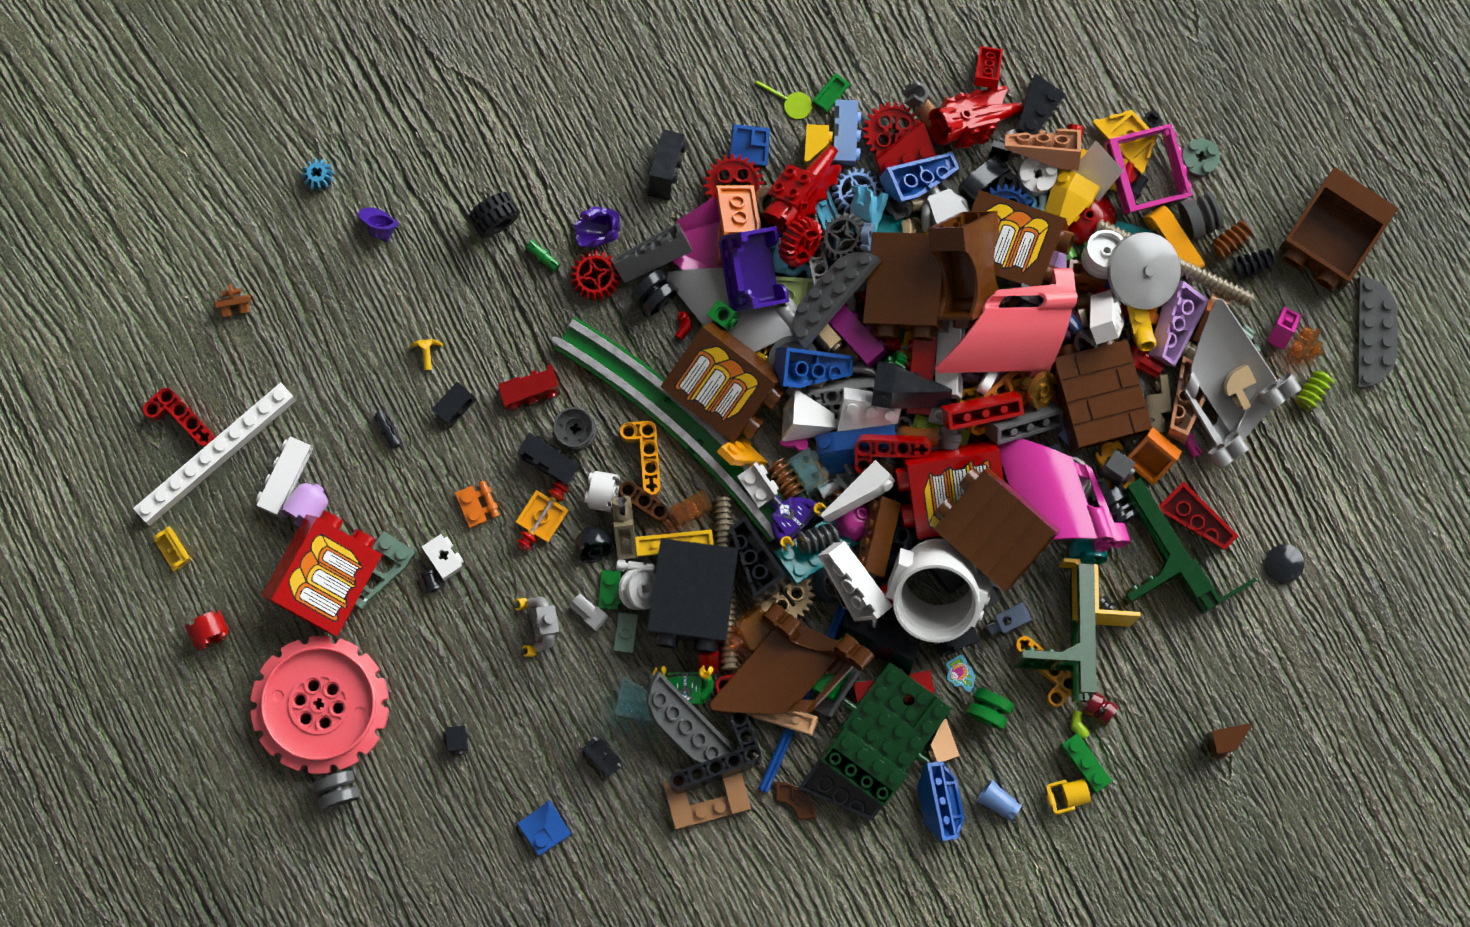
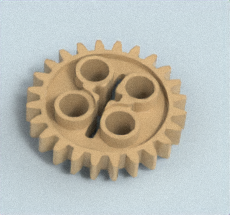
(800, 603)

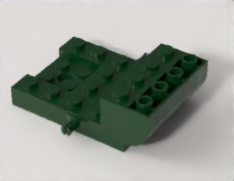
(884, 734)

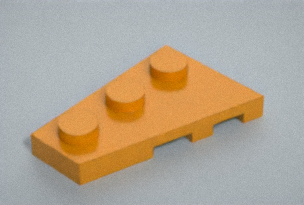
(741, 453)

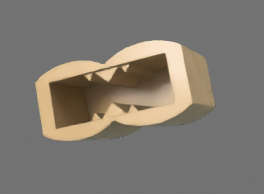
(829, 340)

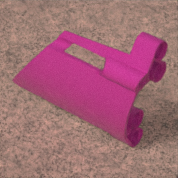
(1054, 488)

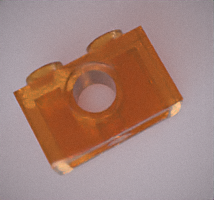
(691, 508)

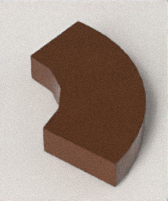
(797, 799)

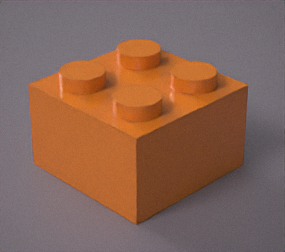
(1153, 456)

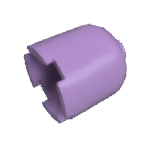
(304, 500)

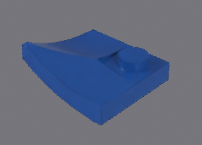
(750, 143)
(544, 828)

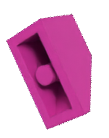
(1284, 328)

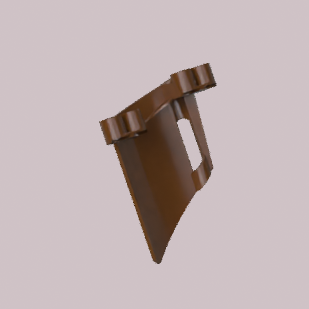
(788, 667)

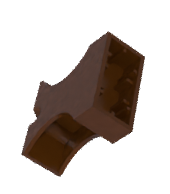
(966, 260)

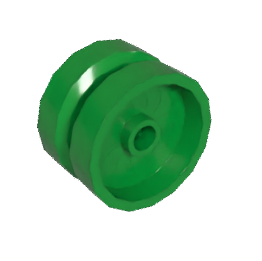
(989, 708)

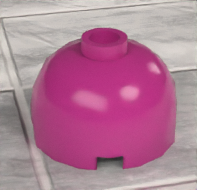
(852, 523)

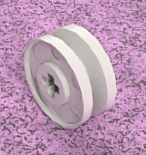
(637, 589)

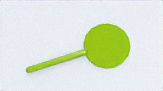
(796, 104)

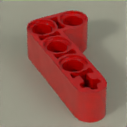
(184, 419)
(893, 450)

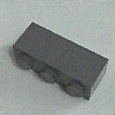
(1118, 469)

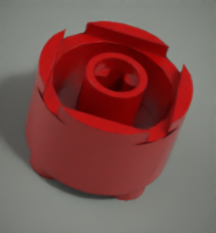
(207, 629)

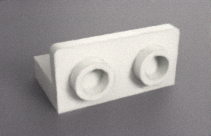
(758, 485)

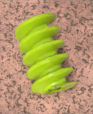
(1312, 390)

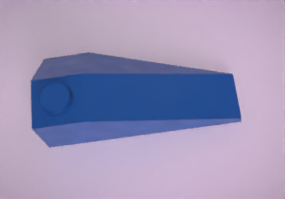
(915, 178)
(806, 367)

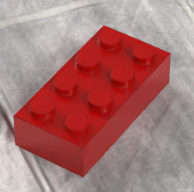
(988, 67)

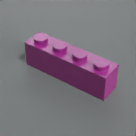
(857, 336)

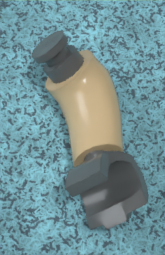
(903, 210)

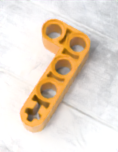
(1166, 226)
(646, 459)
(1058, 680)

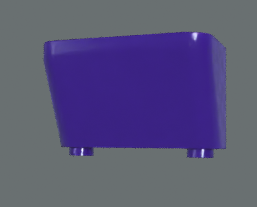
(750, 269)

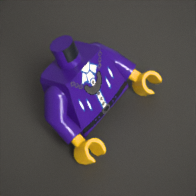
(792, 517)

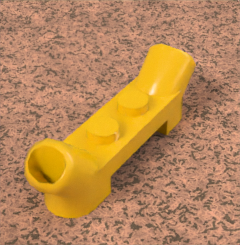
(1141, 329)

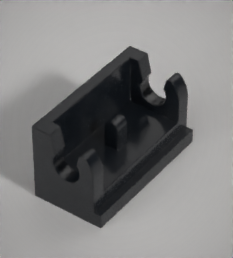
(453, 404)
(603, 756)

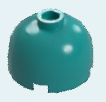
(1084, 550)

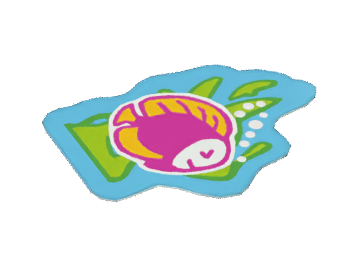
(960, 673)

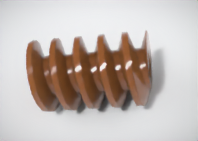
(1231, 239)
(784, 479)

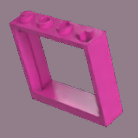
(1174, 154)

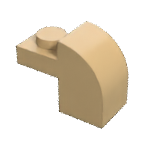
(1235, 383)

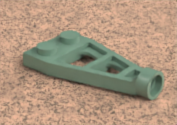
(395, 551)

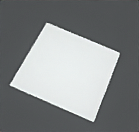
(1099, 168)

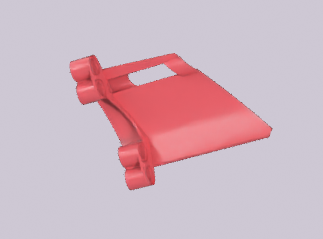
(1018, 335)

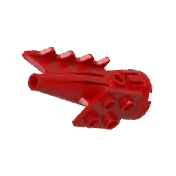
(971, 117)
(800, 190)

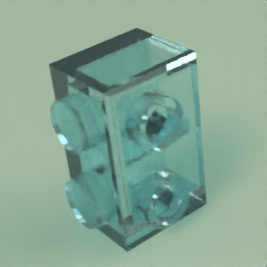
(809, 470)

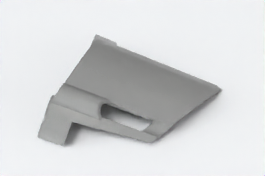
(755, 327)
(1219, 351)

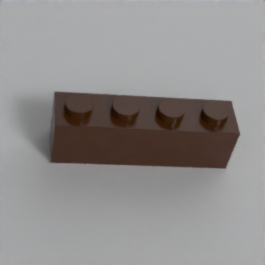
(878, 535)

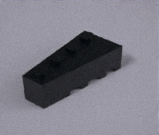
(883, 640)
(836, 789)

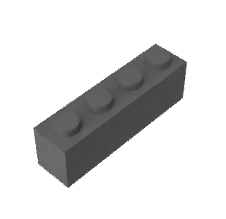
(1031, 423)

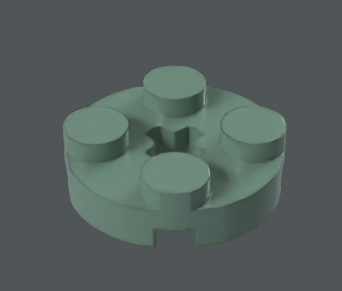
(1209, 151)

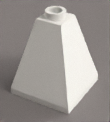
(805, 418)

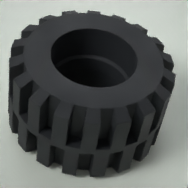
(494, 214)

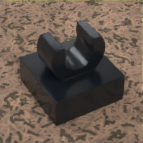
(998, 148)

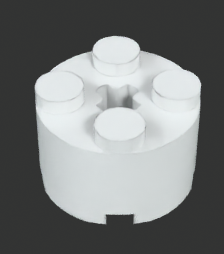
(1034, 186)
(602, 491)

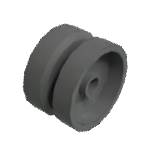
(335, 790)

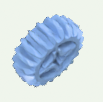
(851, 178)

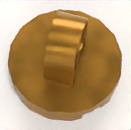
(1039, 389)

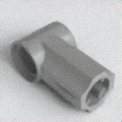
(592, 615)

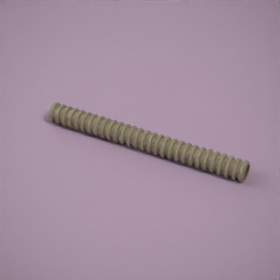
(1197, 274)
(724, 539)

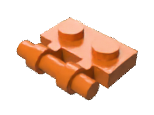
(471, 505)

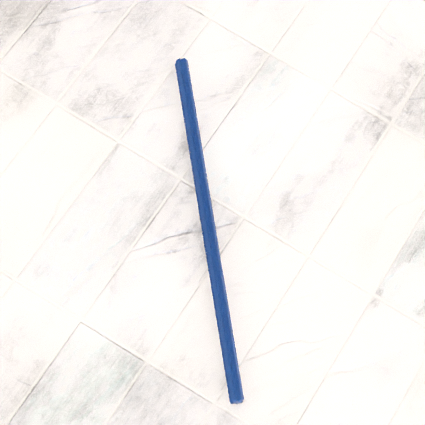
(788, 733)

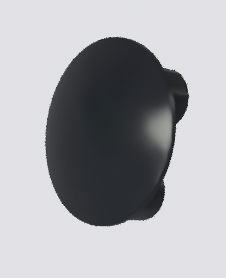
(1284, 563)

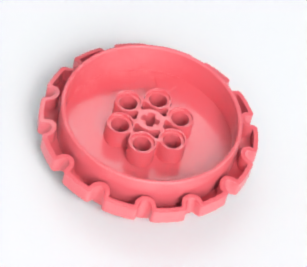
(291, 677)

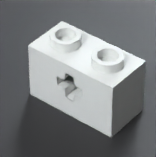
(435, 548)

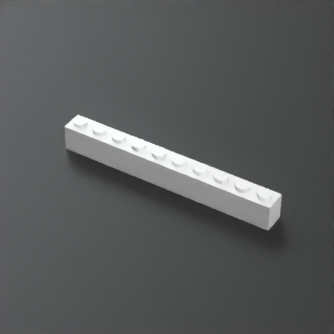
(214, 454)

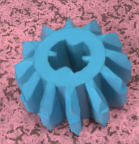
(321, 168)

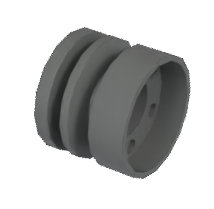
(1201, 215)
(568, 420)

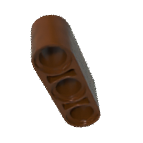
(648, 510)

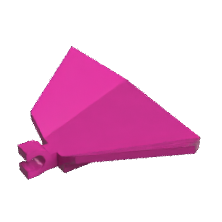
(702, 232)

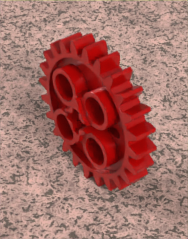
(876, 130)
(731, 166)

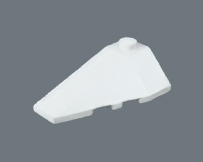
(866, 487)

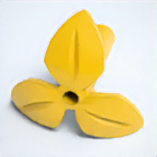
(425, 346)

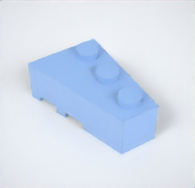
(846, 133)

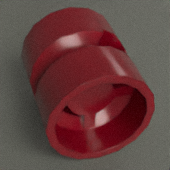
(1094, 705)

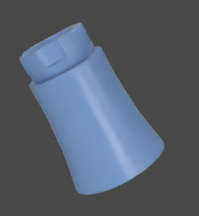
(998, 801)

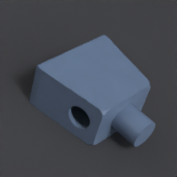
(1019, 616)

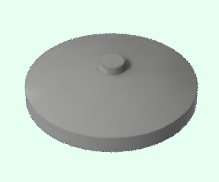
(1143, 270)

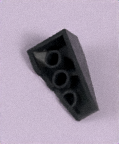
(902, 389)

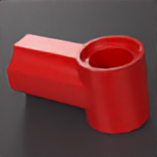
(1146, 363)

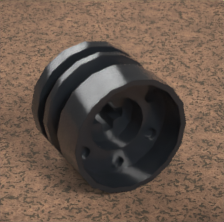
(1118, 510)

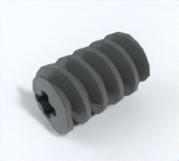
(817, 537)

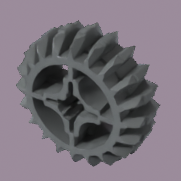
(842, 228)

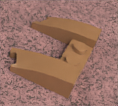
(688, 815)

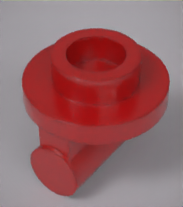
(1131, 172)

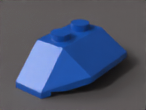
(940, 801)

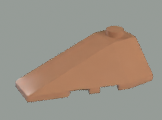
(1055, 149)

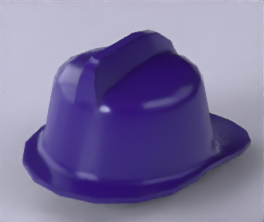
(378, 222)

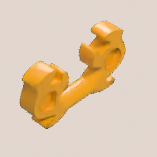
(1106, 452)

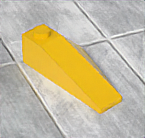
(1070, 195)

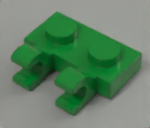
(609, 593)

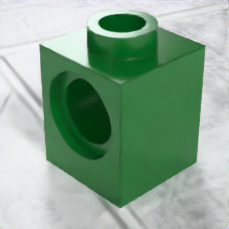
(716, 312)

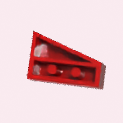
(910, 147)
(529, 389)

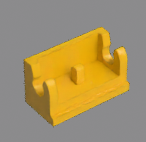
(172, 549)

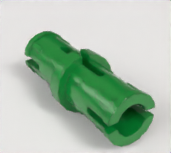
(542, 255)

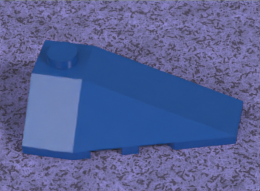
(838, 448)

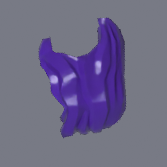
(597, 227)

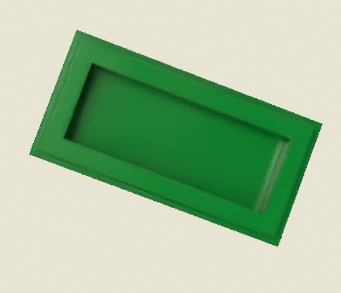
(831, 92)

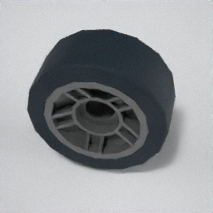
(822, 588)

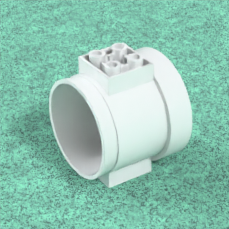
(932, 621)

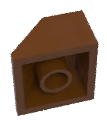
(1226, 740)

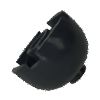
(593, 544)

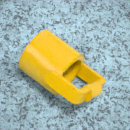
(1074, 794)

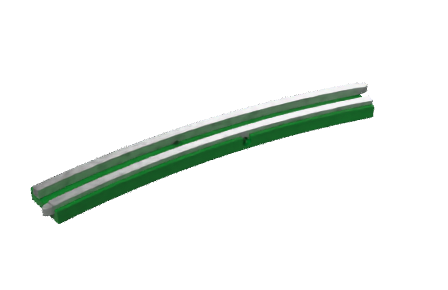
(642, 388)

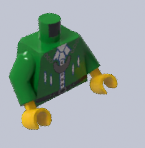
(693, 686)

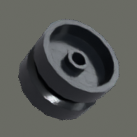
(654, 293)

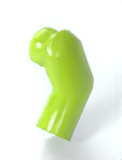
(1077, 726)

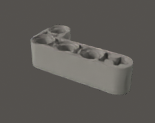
(837, 386)

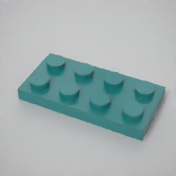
(802, 566)

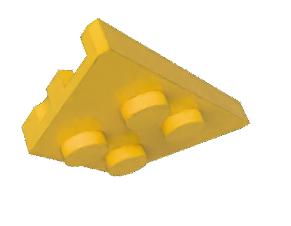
(1123, 124)

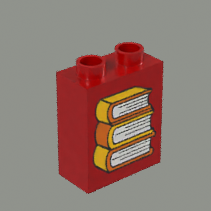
(937, 478)
(323, 572)

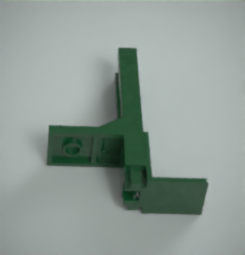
(1177, 560)

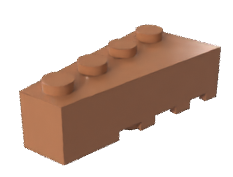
(1183, 414)

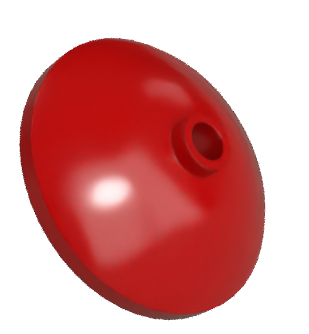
(1085, 226)

